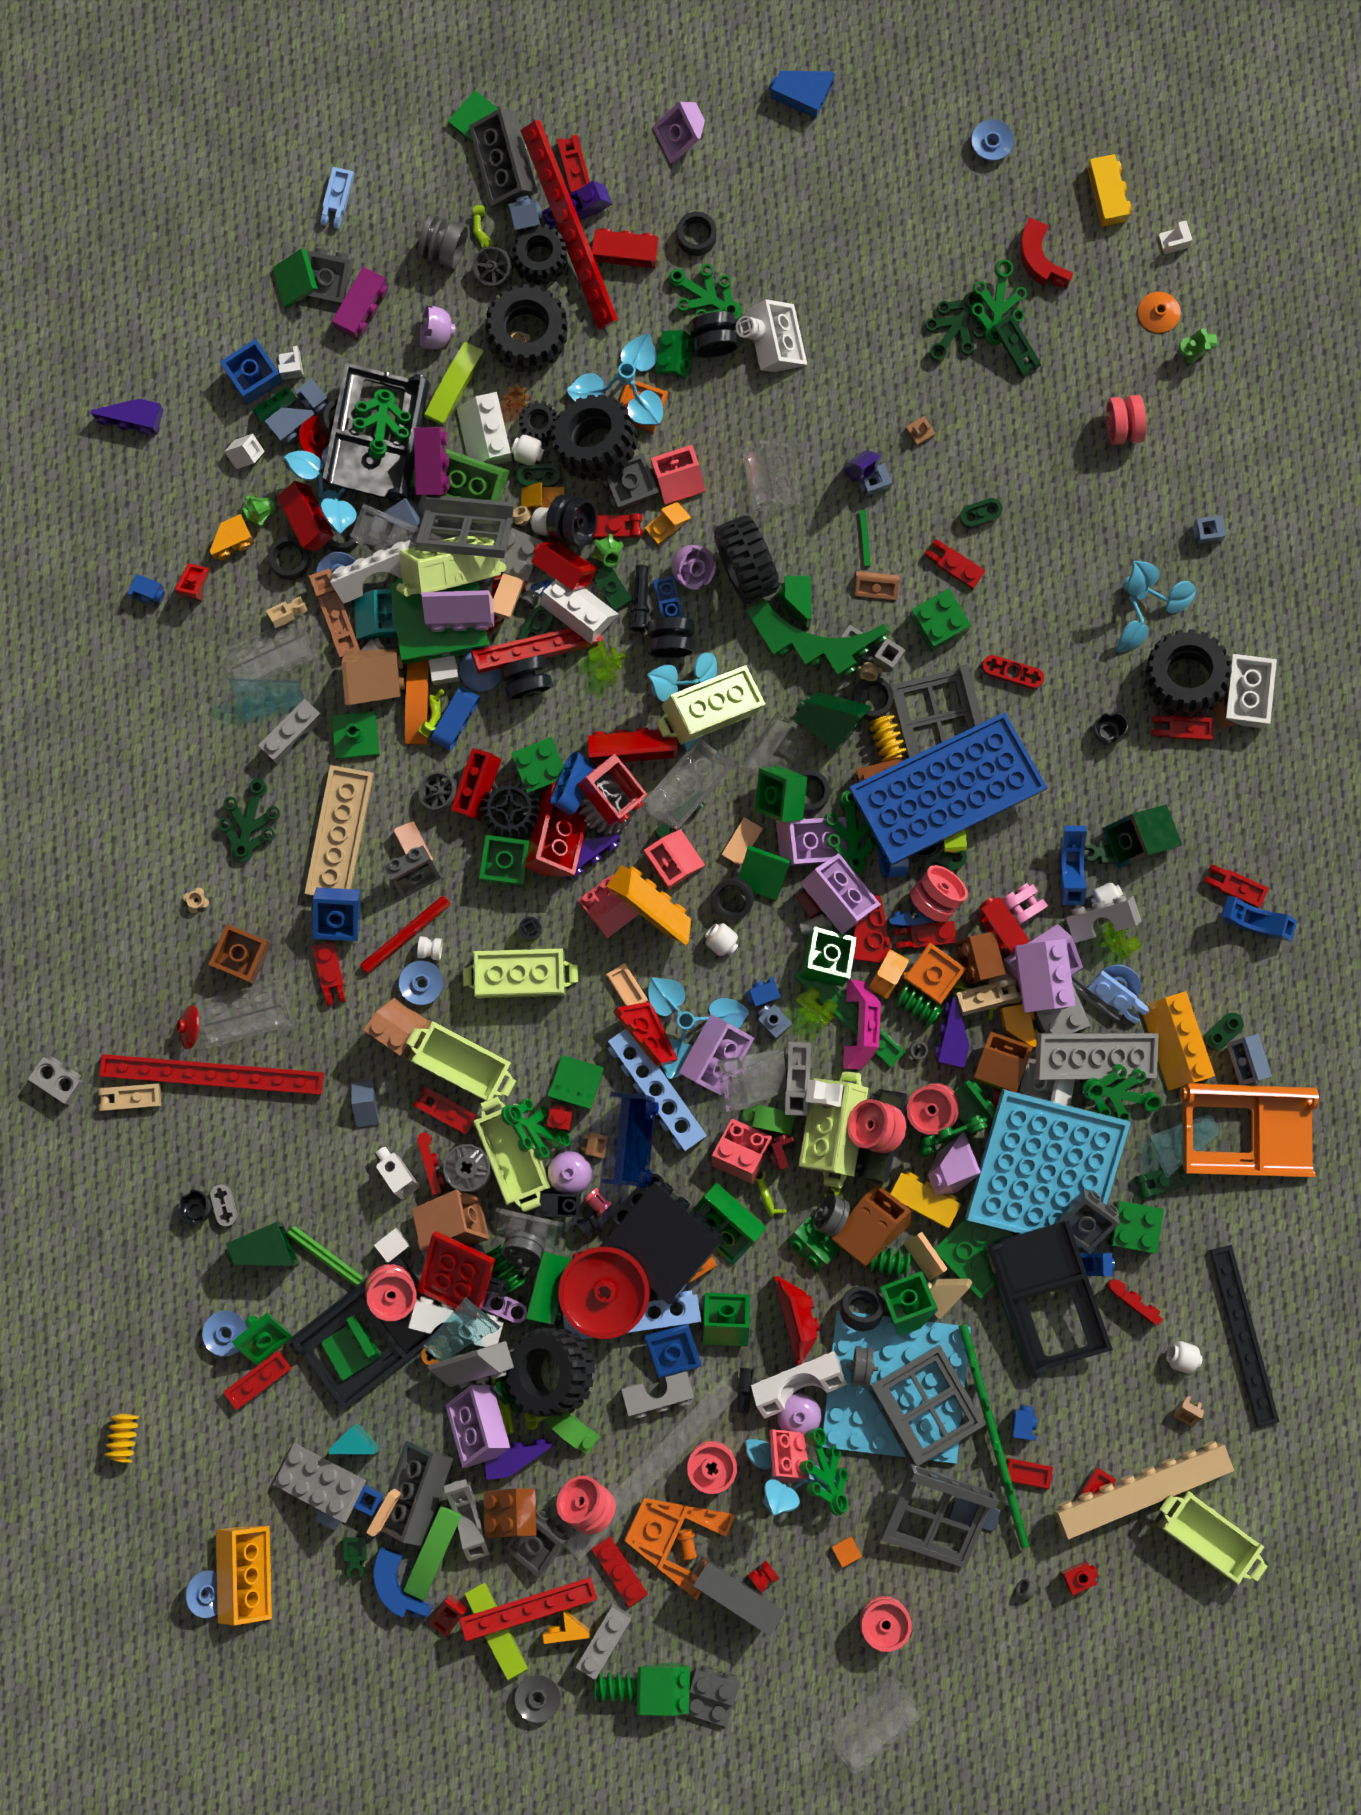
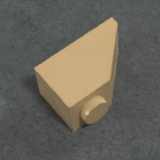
(947, 1293)

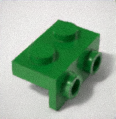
(674, 353)
(812, 1245)

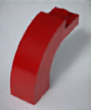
(1034, 260)

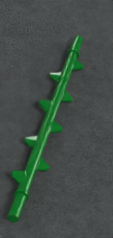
(994, 1437)

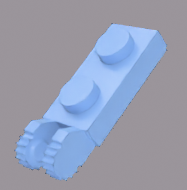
(337, 195)
(1117, 996)

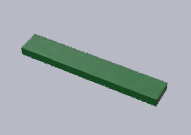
(848, 1014)

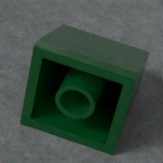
(831, 717)
(1142, 836)
(263, 1247)

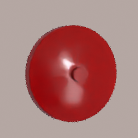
(604, 1292)

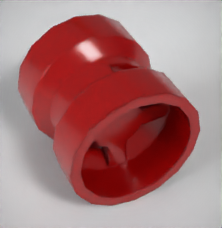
(763, 1576)

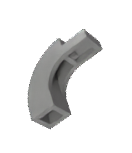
(884, 655)
(797, 1080)
(470, 1525)

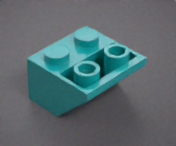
(375, 615)

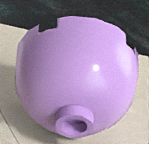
(436, 328)
(693, 566)
(569, 1173)
(800, 1414)

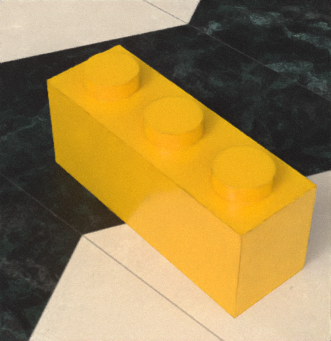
(1109, 190)
(923, 1200)

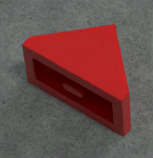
(448, 1615)

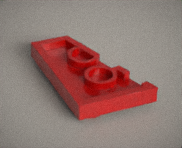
(872, 936)
(647, 1031)

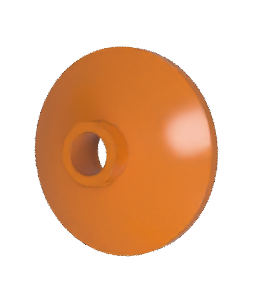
(1154, 320)

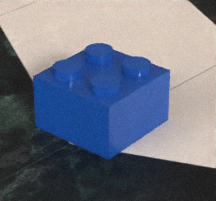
(251, 371)
(336, 914)

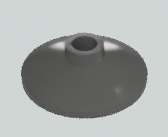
(537, 1710)

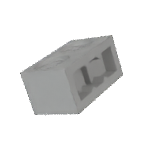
(54, 1084)

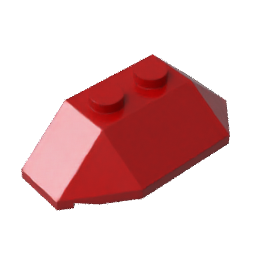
(798, 1318)

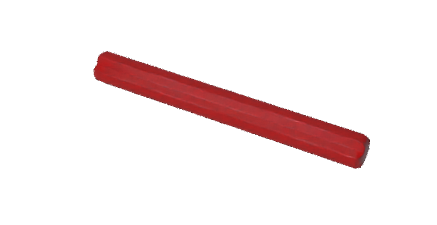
(405, 934)

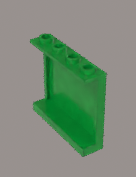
(420, 643)

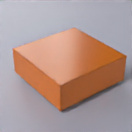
(846, 1551)

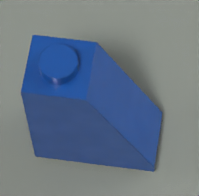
(802, 89)

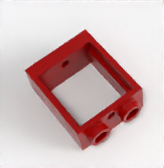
(563, 565)
(624, 780)
(998, 918)

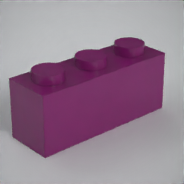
(360, 303)
(431, 460)

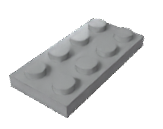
(319, 1482)

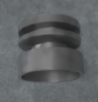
(442, 241)
(480, 1171)

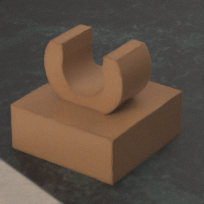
(920, 431)
(596, 1145)
(1188, 1412)

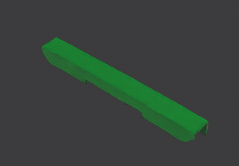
(865, 539)

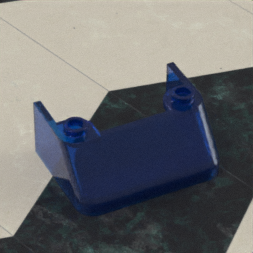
(634, 1140)

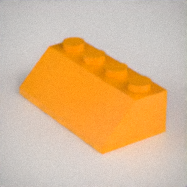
(651, 904)
(1180, 1043)
(243, 1575)

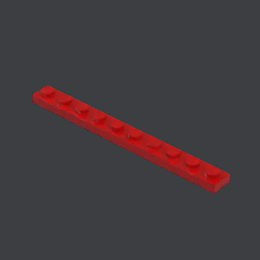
(569, 224)
(212, 1074)

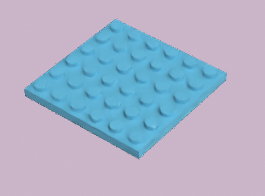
(1041, 1160)
(851, 1413)

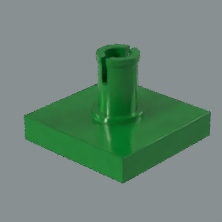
(355, 735)
(261, 1338)

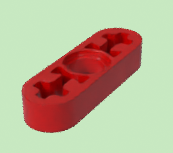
(1009, 663)

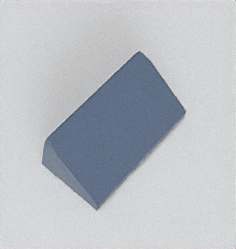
(964, 1510)

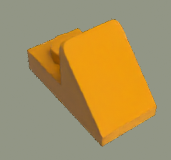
(539, 496)
(667, 523)
(888, 974)
(573, 1630)

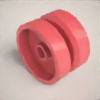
(1126, 419)
(938, 893)
(946, 1105)
(876, 1126)
(386, 1305)
(711, 1481)
(586, 1505)
(880, 1610)

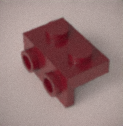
(778, 1157)

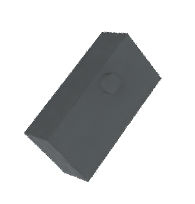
(736, 1595)

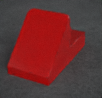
(192, 582)

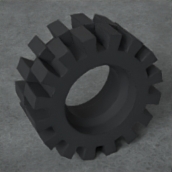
(537, 409)

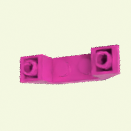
(868, 1025)

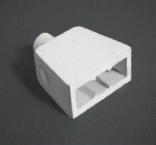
(400, 1179)

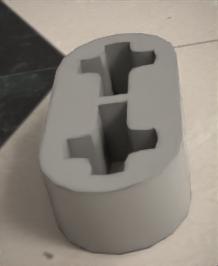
(218, 1206)

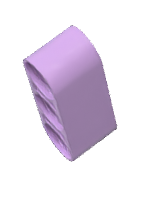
(506, 1311)

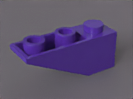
(586, 201)
(134, 414)
(592, 849)
(954, 1041)
(515, 1458)

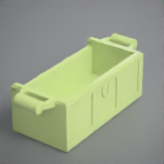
(440, 571)
(711, 705)
(519, 973)
(459, 1061)
(826, 1137)
(516, 1171)
(1211, 1537)

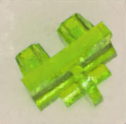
(607, 672)
(1125, 946)
(823, 1013)

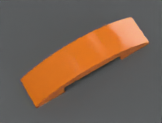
(416, 701)

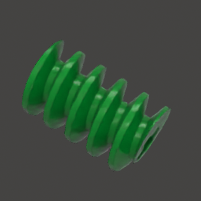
(918, 1005)
(891, 1263)
(506, 1269)
(616, 1687)

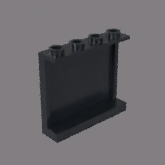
(666, 1240)

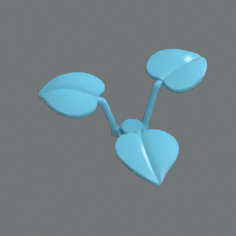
(636, 355)
(308, 467)
(1137, 585)
(665, 679)
(667, 995)
(777, 1495)

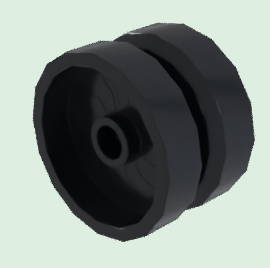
(714, 334)
(571, 520)
(671, 637)
(526, 677)

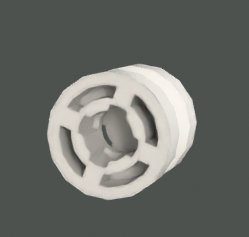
(750, 328)
(429, 948)

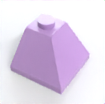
(679, 129)
(953, 1167)

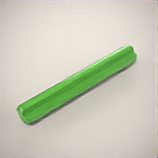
(324, 1256)

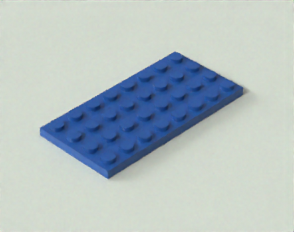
(947, 788)

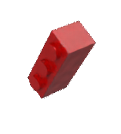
(625, 248)
(305, 516)
(475, 781)

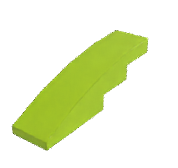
(453, 383)
(502, 1642)

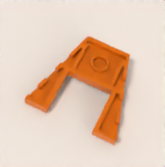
(657, 1528)

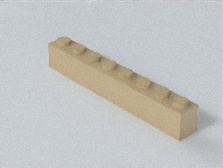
(1143, 1490)

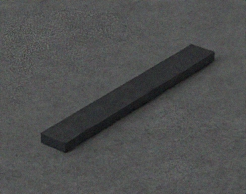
(1244, 1336)

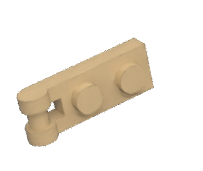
(988, 996)
(130, 1097)

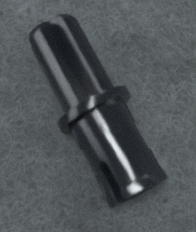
(744, 1390)

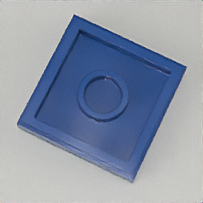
(673, 1350)

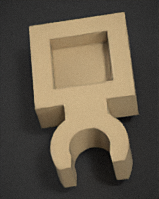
(284, 612)

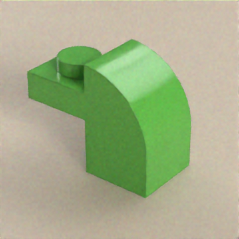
(768, 1119)
(573, 1431)

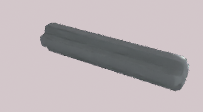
(1106, 1009)

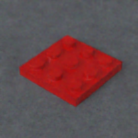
(455, 1272)

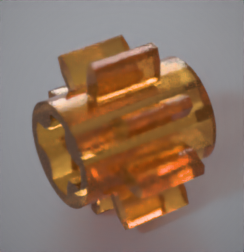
(512, 392)

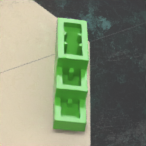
(432, 1553)

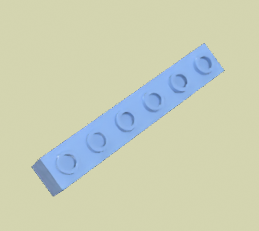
(681, 1140)
(690, 1314)

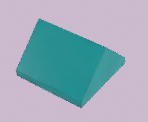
(355, 1441)

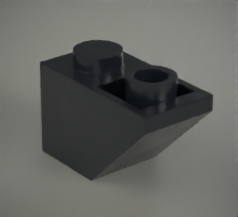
(559, 1205)

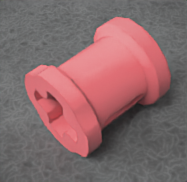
(597, 1202)

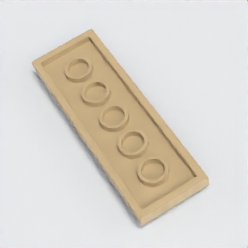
(339, 829)

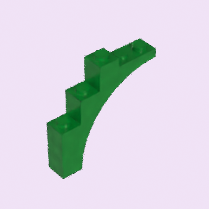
(839, 651)

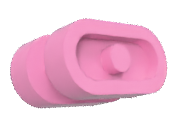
(1024, 893)

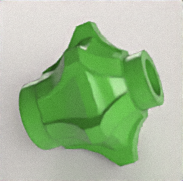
(257, 510)
(607, 551)

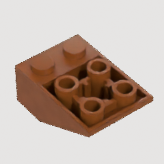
(873, 1225)

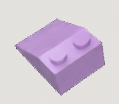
(805, 841)

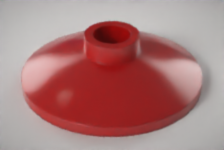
(307, 431)
(188, 1027)

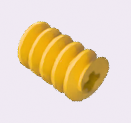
(887, 738)
(121, 1437)

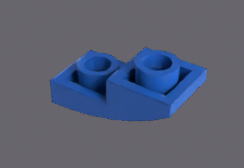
(668, 597)
(904, 920)

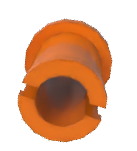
(687, 1544)

